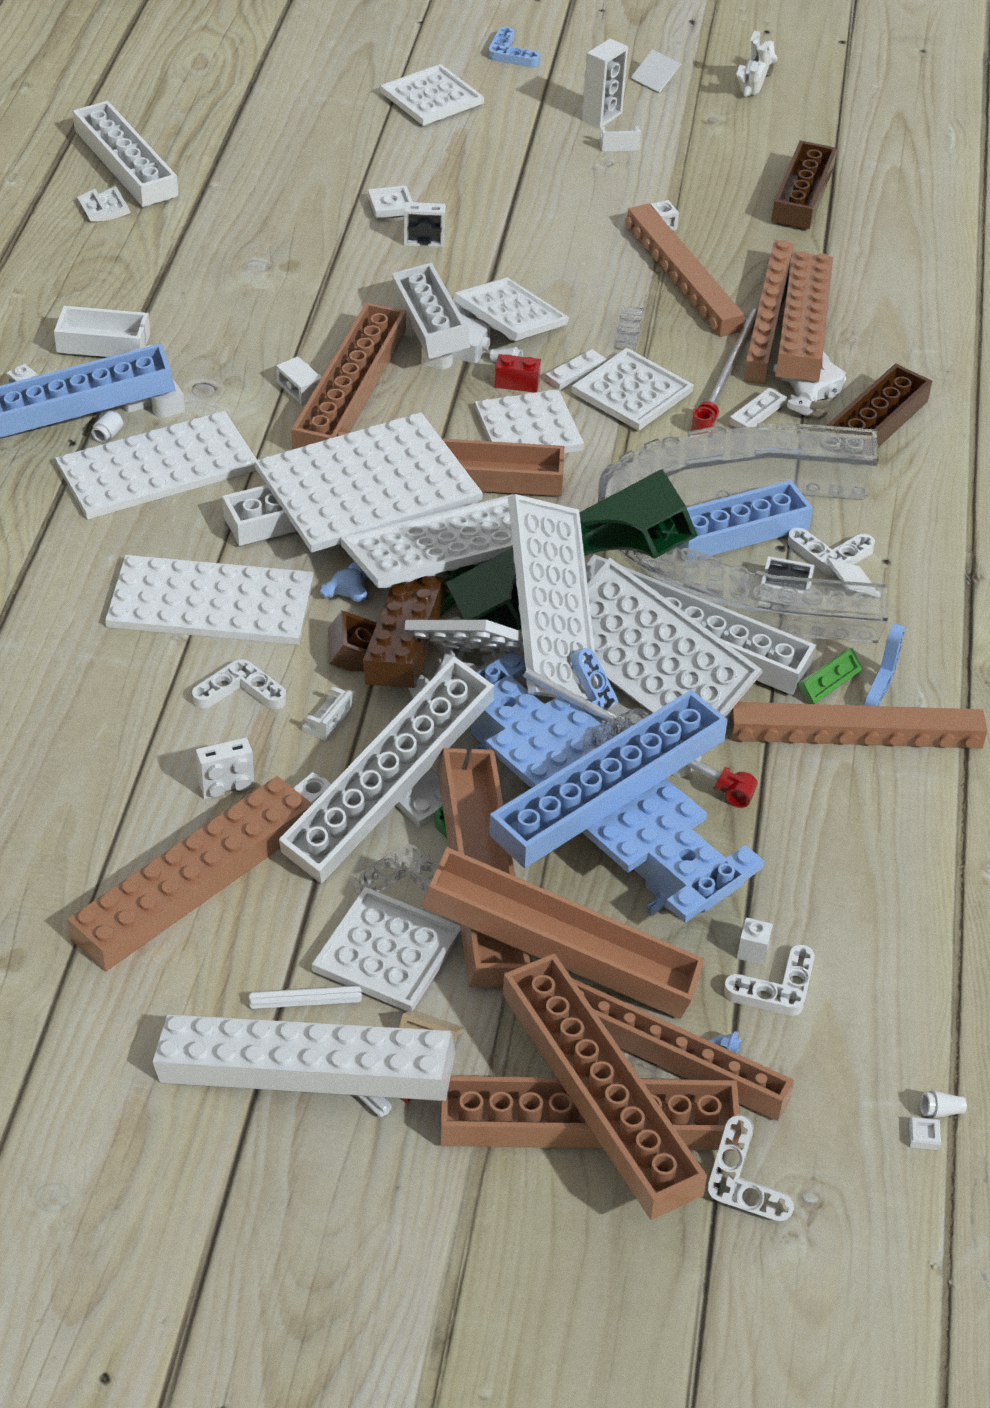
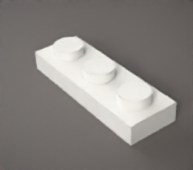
(574, 369)
(758, 409)

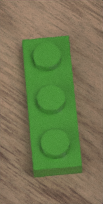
(830, 676)

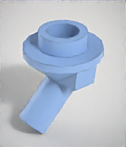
(729, 1041)

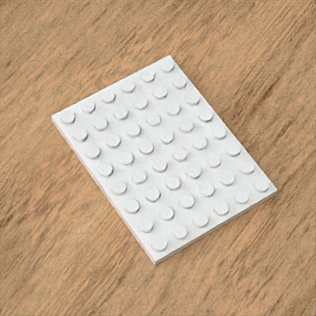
(367, 480)

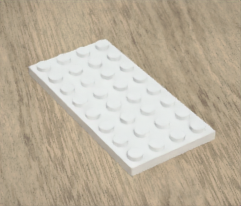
(156, 464)
(432, 543)
(551, 590)
(211, 599)
(658, 649)

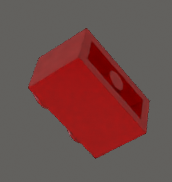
(517, 373)

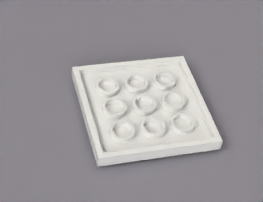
(432, 94)
(510, 309)
(632, 389)
(530, 420)
(468, 634)
(387, 949)

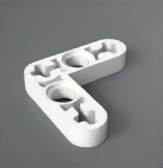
(803, 541)
(236, 677)
(786, 991)
(737, 1184)

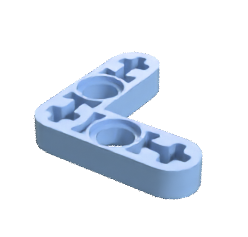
(501, 50)
(888, 666)
(585, 678)

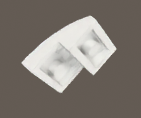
(105, 205)

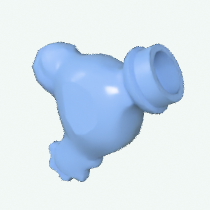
(347, 583)

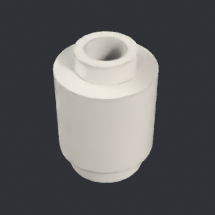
(107, 426)

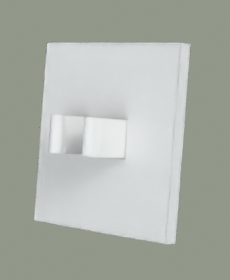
(655, 71)
(847, 571)

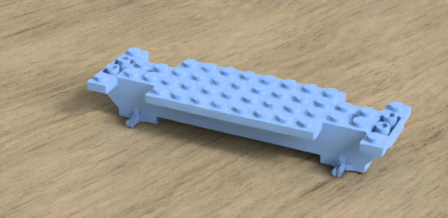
(645, 834)

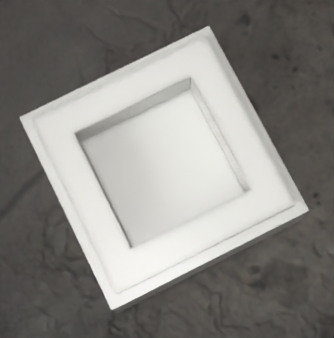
(924, 1133)

